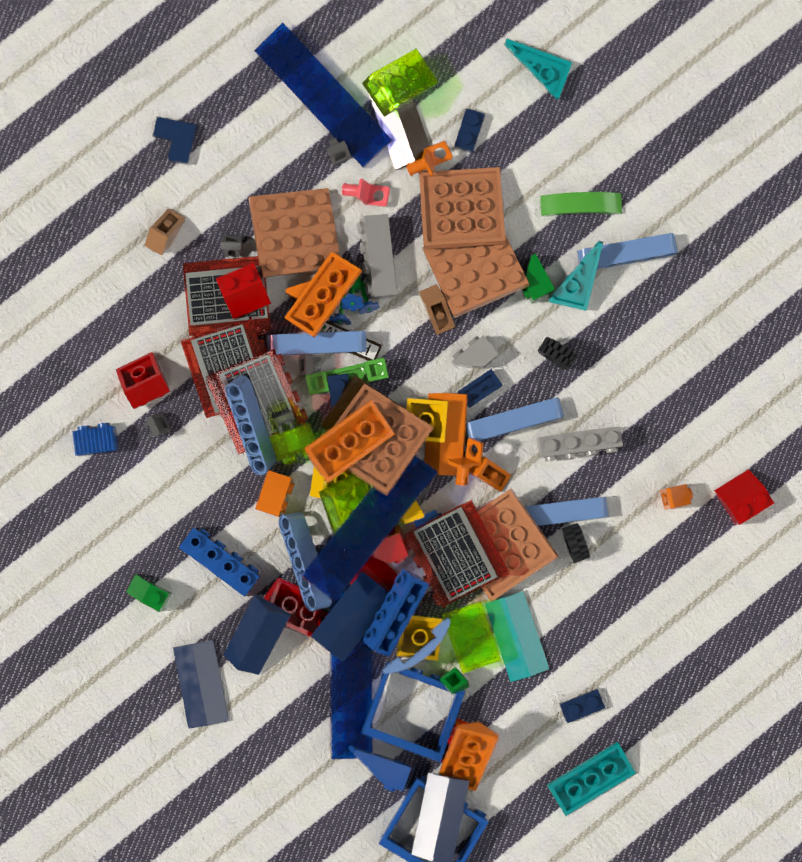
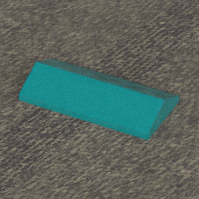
(517, 636)
(591, 778)

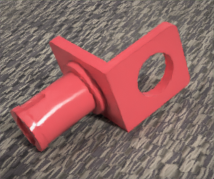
(365, 192)

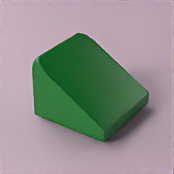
(454, 681)

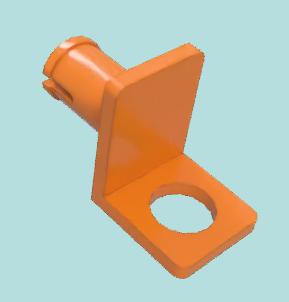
(429, 159)
(464, 464)

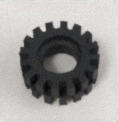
(557, 353)
(576, 542)

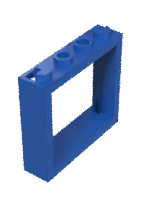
(434, 681)
(405, 853)

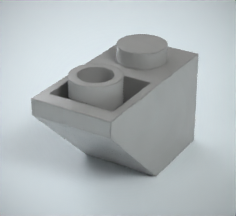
(477, 355)

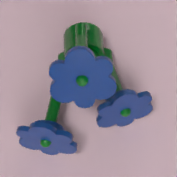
(353, 302)

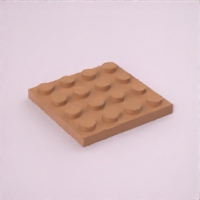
(462, 208)
(293, 231)
(475, 274)
(391, 458)
(517, 541)

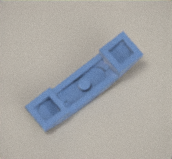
(397, 665)

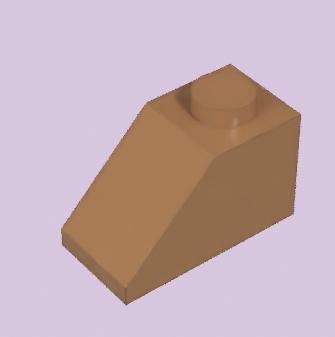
(164, 231)
(436, 309)

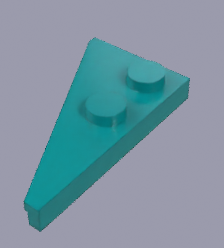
(546, 68)
(577, 287)

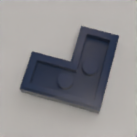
(180, 134)

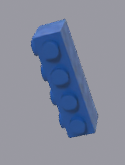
(219, 561)
(395, 612)

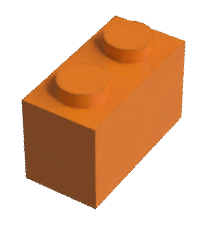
(274, 494)

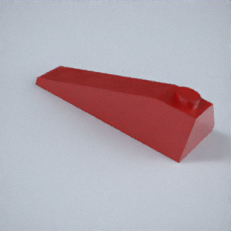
(290, 599)

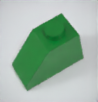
(538, 281)
(148, 593)

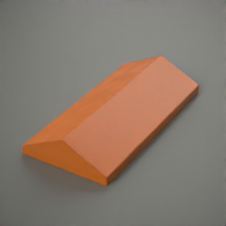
(323, 294)
(348, 441)
(438, 453)
(469, 753)

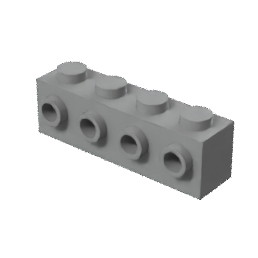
(378, 256)
(580, 442)

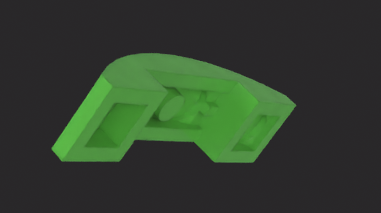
(581, 203)
(368, 371)

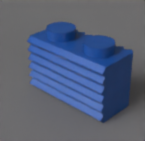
(95, 440)

